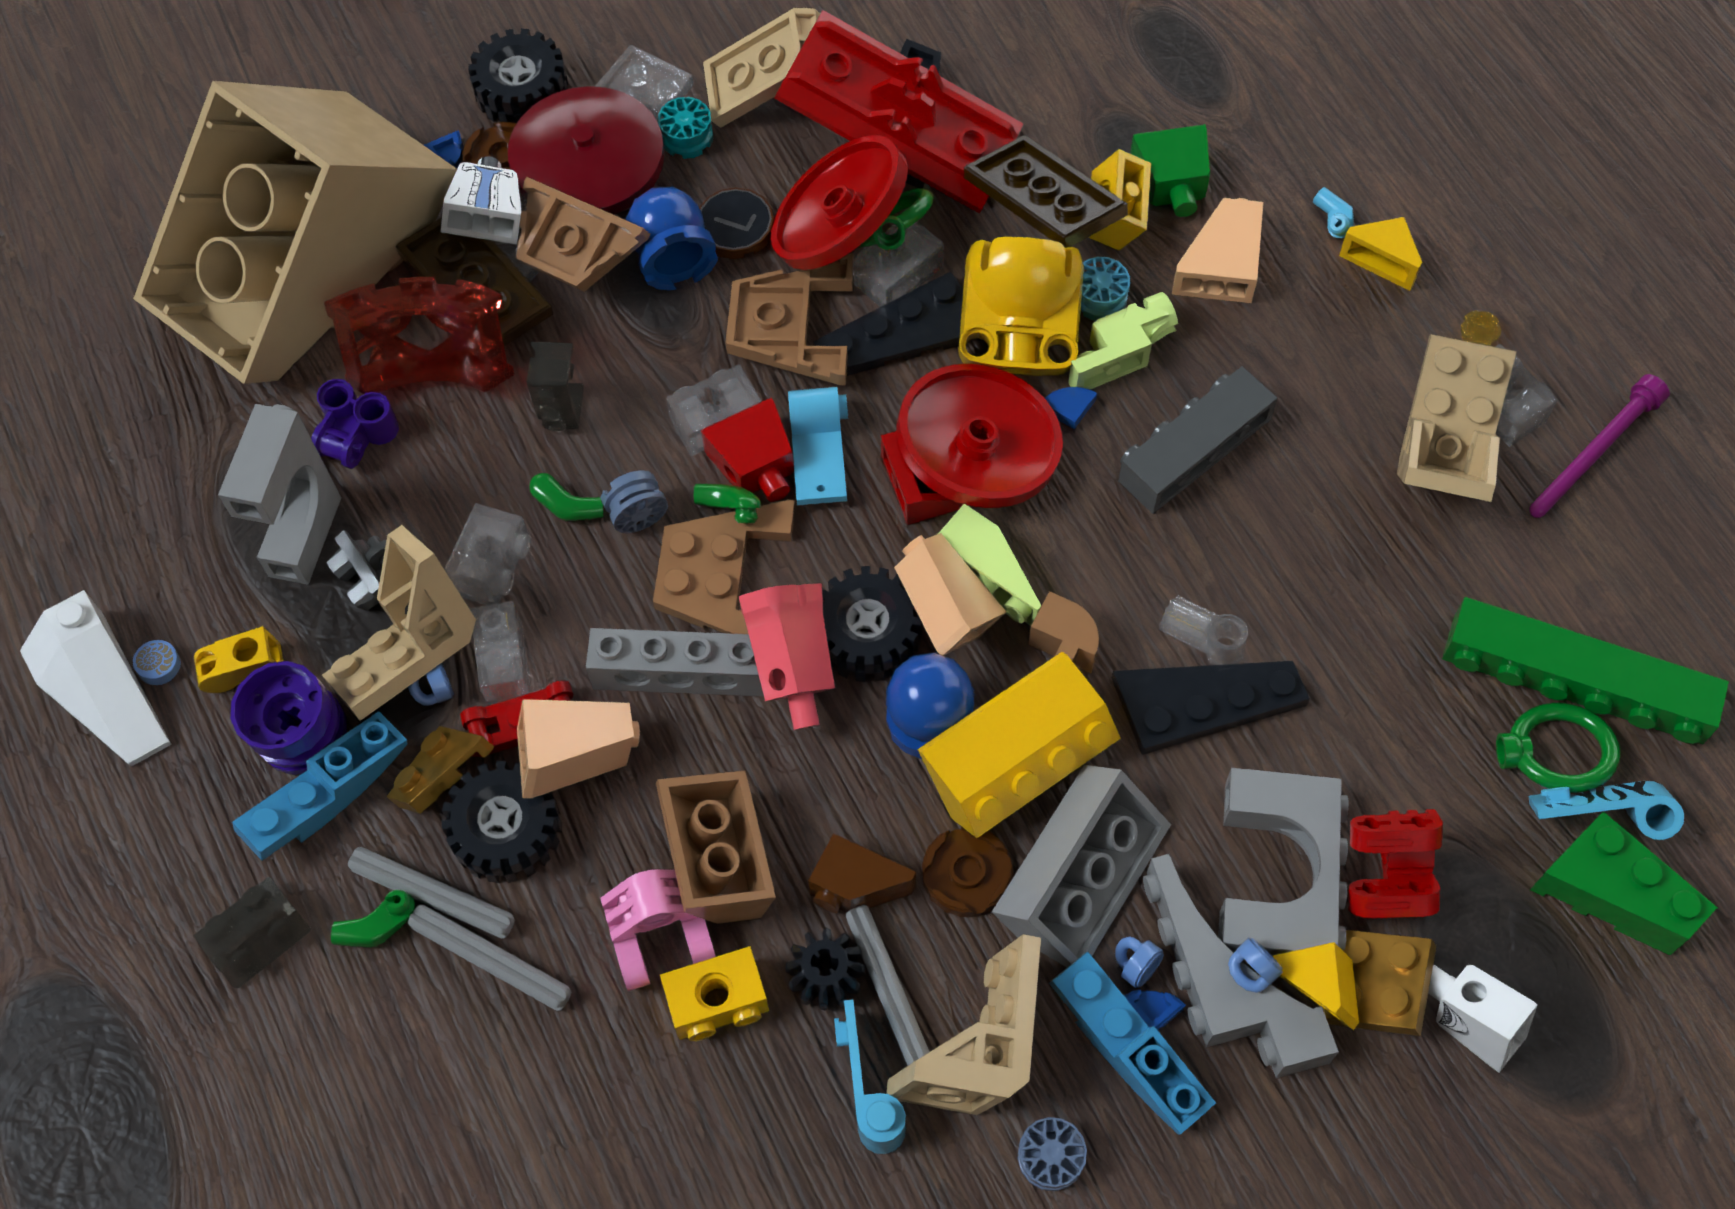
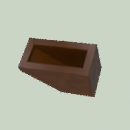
(856, 877)

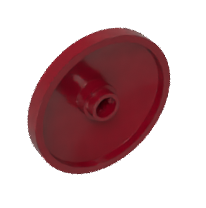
(589, 146)

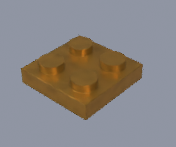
(1390, 980)

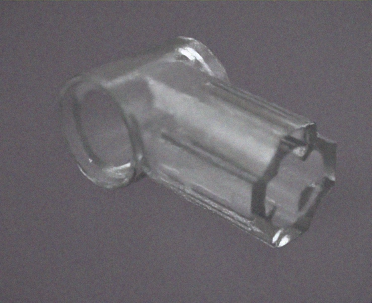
(1203, 629)

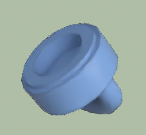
(439, 684)
(1259, 960)
(1142, 963)

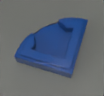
(448, 148)
(1071, 404)
(1155, 1007)

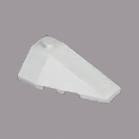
(87, 673)

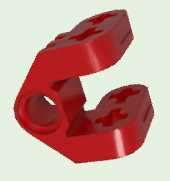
(1407, 859)

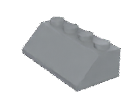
(1083, 865)

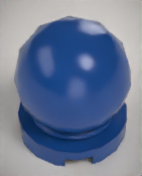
(677, 240)
(926, 699)

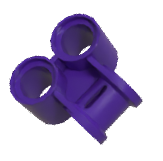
(350, 427)

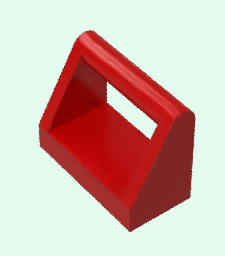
(914, 505)

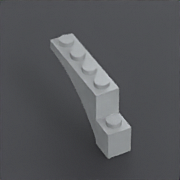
(1221, 1010)

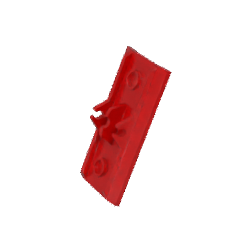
(871, 90)

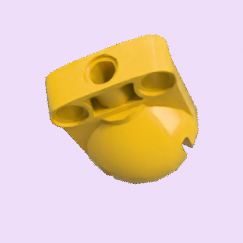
(1021, 302)

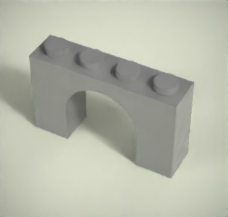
(284, 484)
(1311, 815)

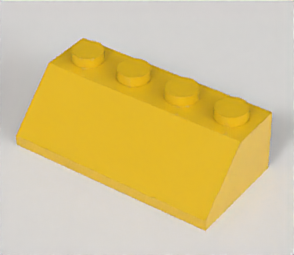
(1018, 745)

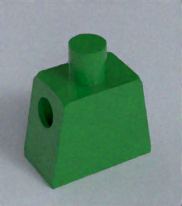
(1177, 166)

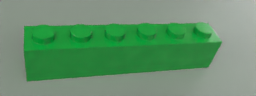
(1586, 671)

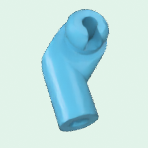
(1339, 212)

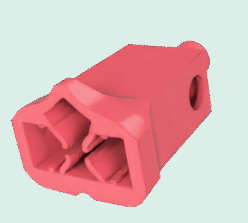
(790, 646)

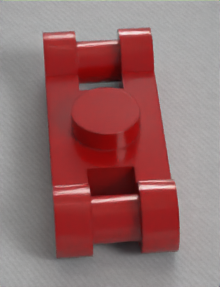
(507, 716)

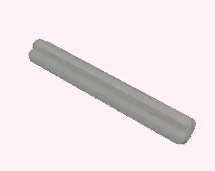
(431, 892)
(490, 957)
(887, 984)

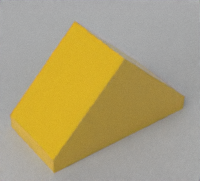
(1384, 250)
(1325, 977)

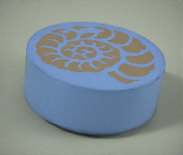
(156, 662)

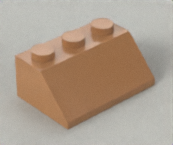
(716, 846)

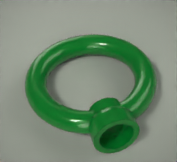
(917, 203)
(1516, 747)

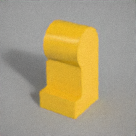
(234, 658)

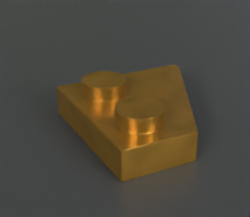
(435, 767)

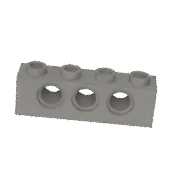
(672, 662)

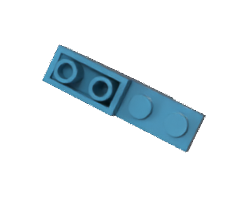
(326, 788)
(1131, 1045)

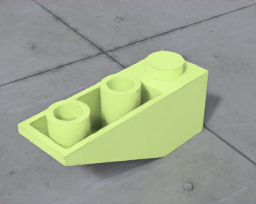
(993, 562)

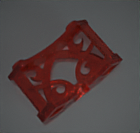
(400, 362)

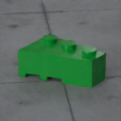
(1627, 886)

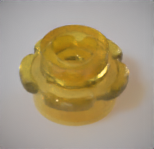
(1473, 333)

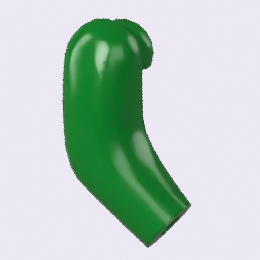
(729, 497)
(561, 503)
(378, 925)

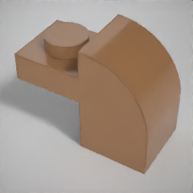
(1067, 629)

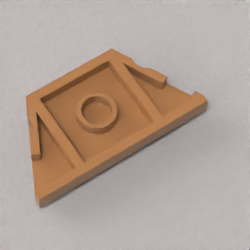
(572, 237)

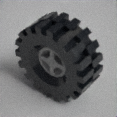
(515, 73)
(872, 604)
(490, 804)

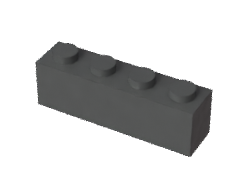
(1196, 439)

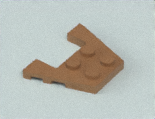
(772, 318)
(705, 564)

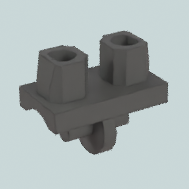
(359, 558)

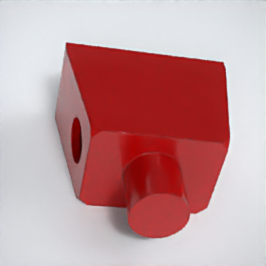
(752, 450)

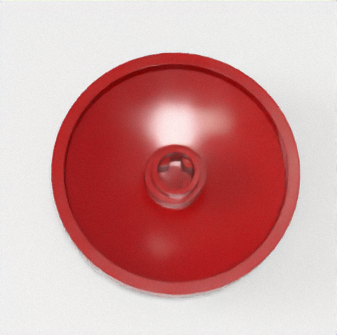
(839, 202)
(979, 435)

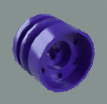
(277, 700)

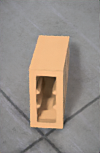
(1224, 254)
(946, 593)
(571, 742)

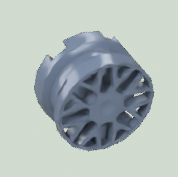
(634, 500)
(1052, 1154)

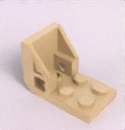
(755, 65)
(1455, 418)
(418, 641)
(992, 1055)

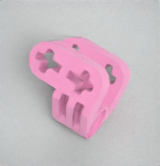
(647, 903)

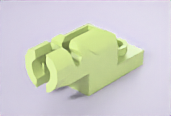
(1123, 342)

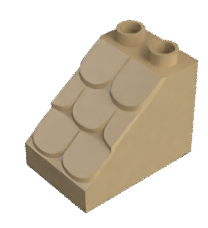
(277, 214)

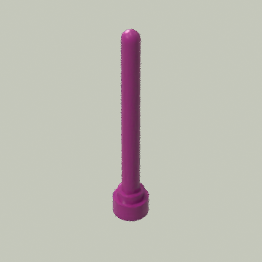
(1645, 395)

